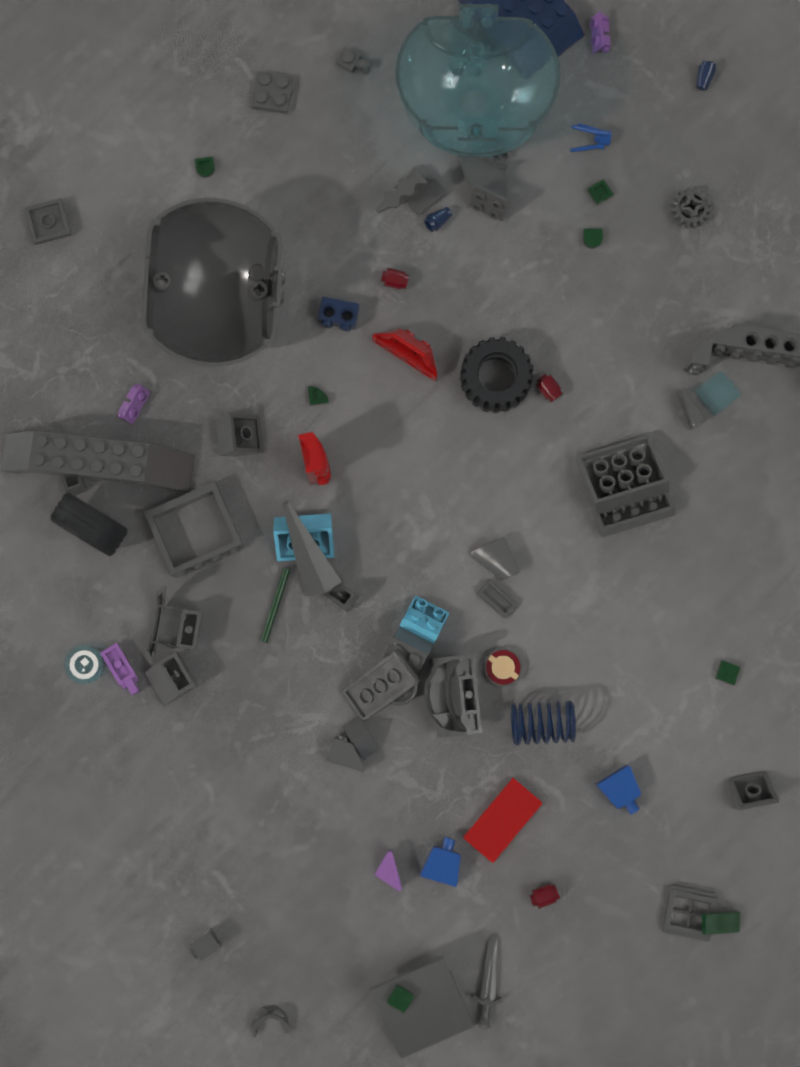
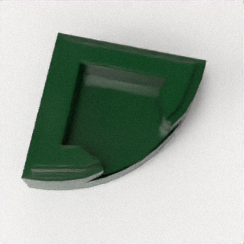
(317, 396)

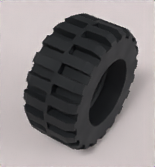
(503, 351)

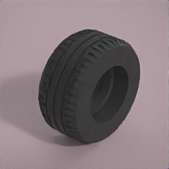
(88, 524)

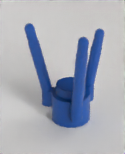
(601, 136)

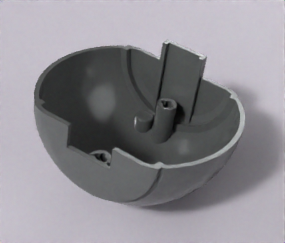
(210, 263)

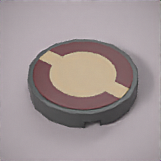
(503, 667)

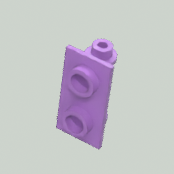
(599, 25)
(138, 396)

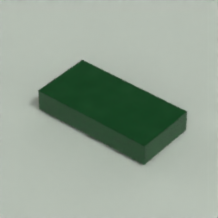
(720, 922)

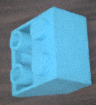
(424, 619)

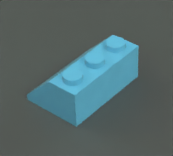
(317, 525)

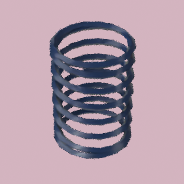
(518, 733)

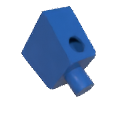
(621, 789)
(442, 863)

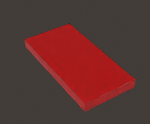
(502, 820)

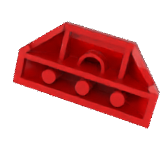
(409, 350)

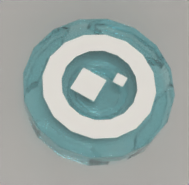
(84, 664)

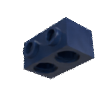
(340, 308)

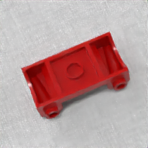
(315, 459)

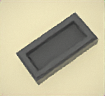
(497, 599)

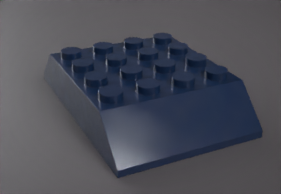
(551, 16)

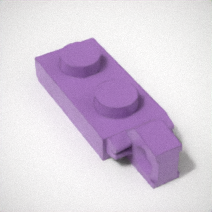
(121, 668)

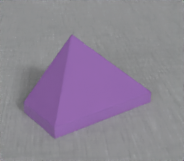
(388, 871)

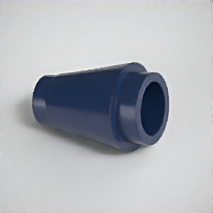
(705, 74)
(437, 219)

